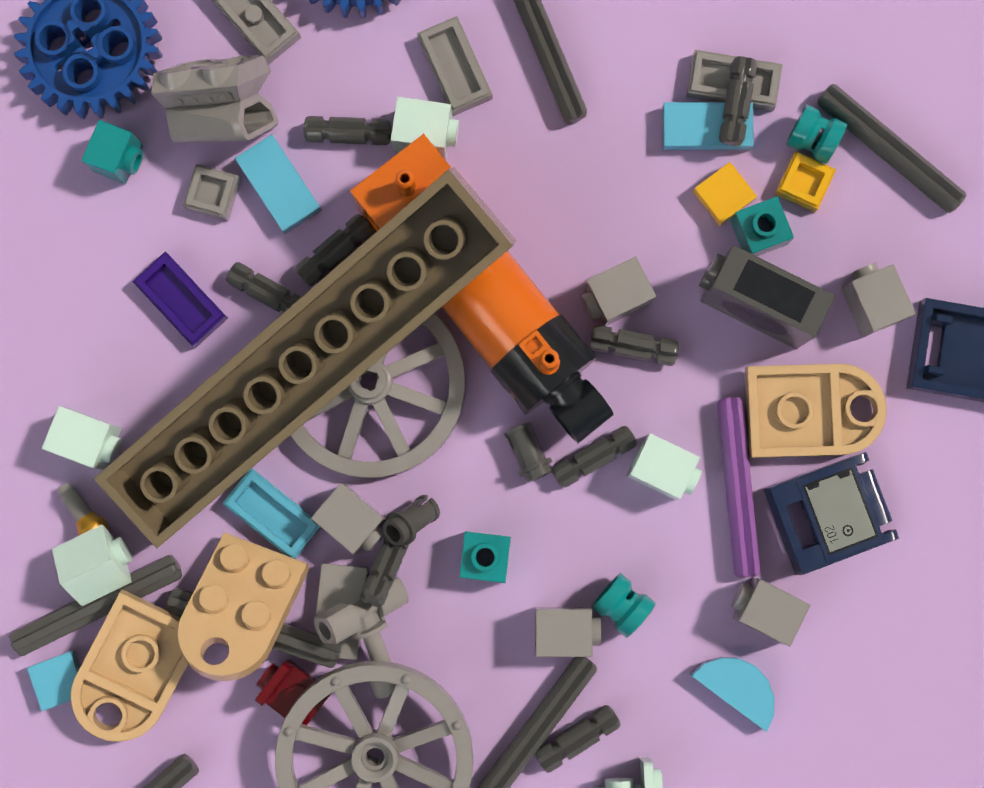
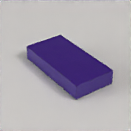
(180, 299)

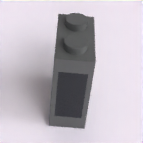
(765, 297)

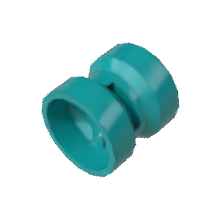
(807, 129)
(623, 605)

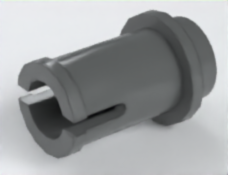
(528, 452)
(402, 525)

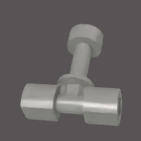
(363, 622)

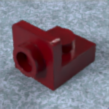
(283, 686)

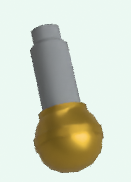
(84, 517)

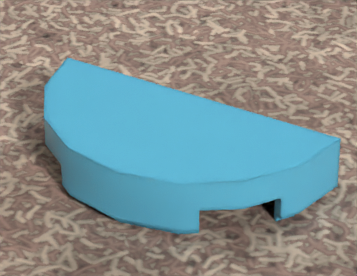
(740, 686)

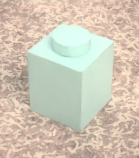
(428, 117)
(83, 439)
(665, 467)
(92, 565)

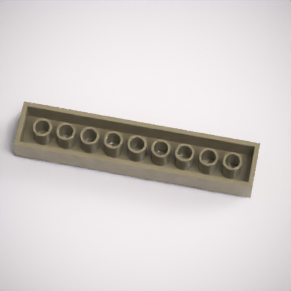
(306, 357)

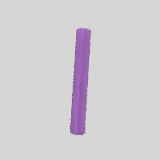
(738, 487)

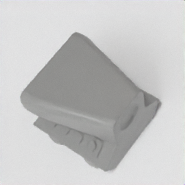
(215, 99)

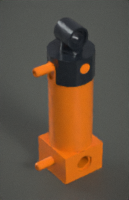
(501, 310)

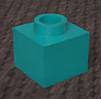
(113, 152)
(755, 240)
(472, 569)

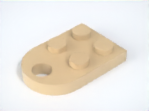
(808, 410)
(241, 605)
(130, 665)

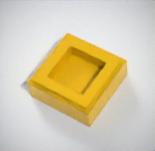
(805, 181)
(724, 193)

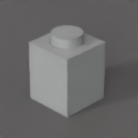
(618, 292)
(877, 298)
(350, 520)
(769, 610)
(566, 632)

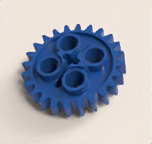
(112, 75)

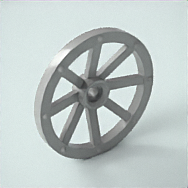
(407, 458)
(370, 768)

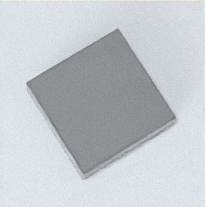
(211, 192)

